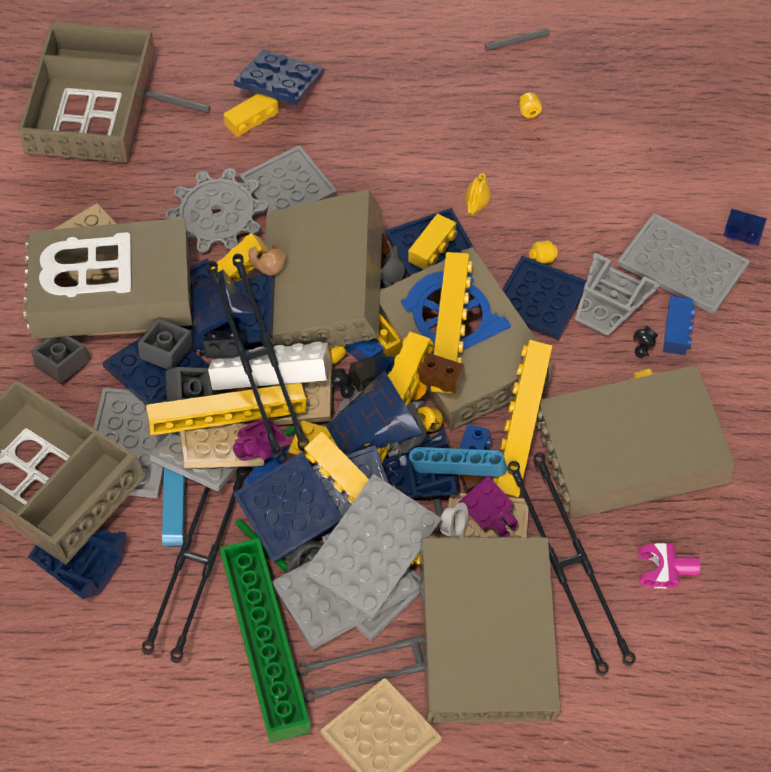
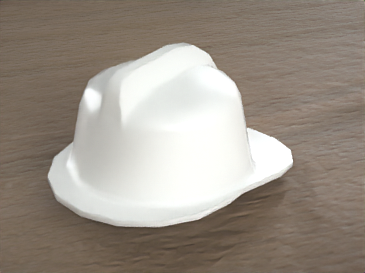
(454, 520)

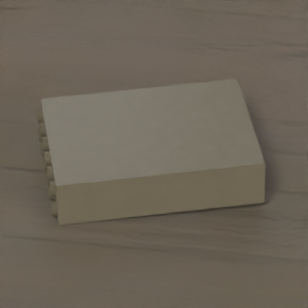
(329, 270)
(634, 442)
(488, 630)

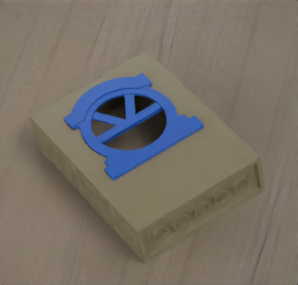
(488, 353)

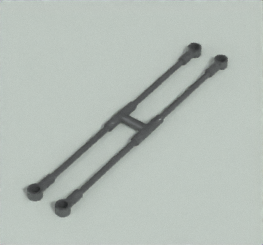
(418, 667)

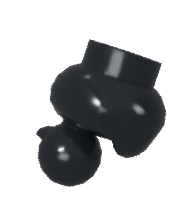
(647, 339)
(342, 382)

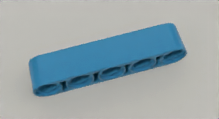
(449, 461)
(173, 508)

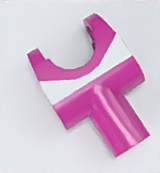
(667, 564)

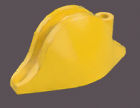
(477, 194)

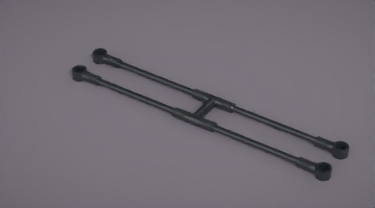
(245, 357)
(186, 554)
(580, 557)

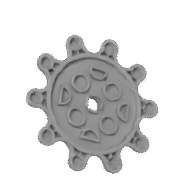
(213, 194)

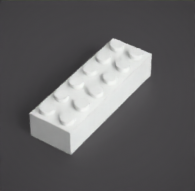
(296, 364)

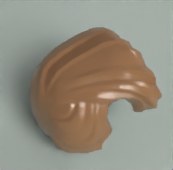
(270, 262)

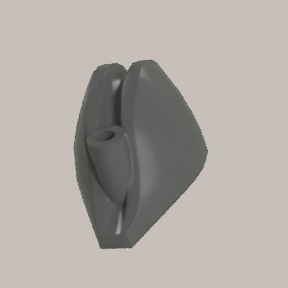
(392, 269)
(406, 445)
(303, 554)

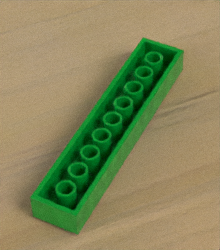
(265, 641)

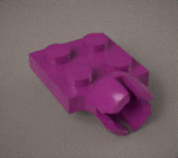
(254, 441)
(490, 507)

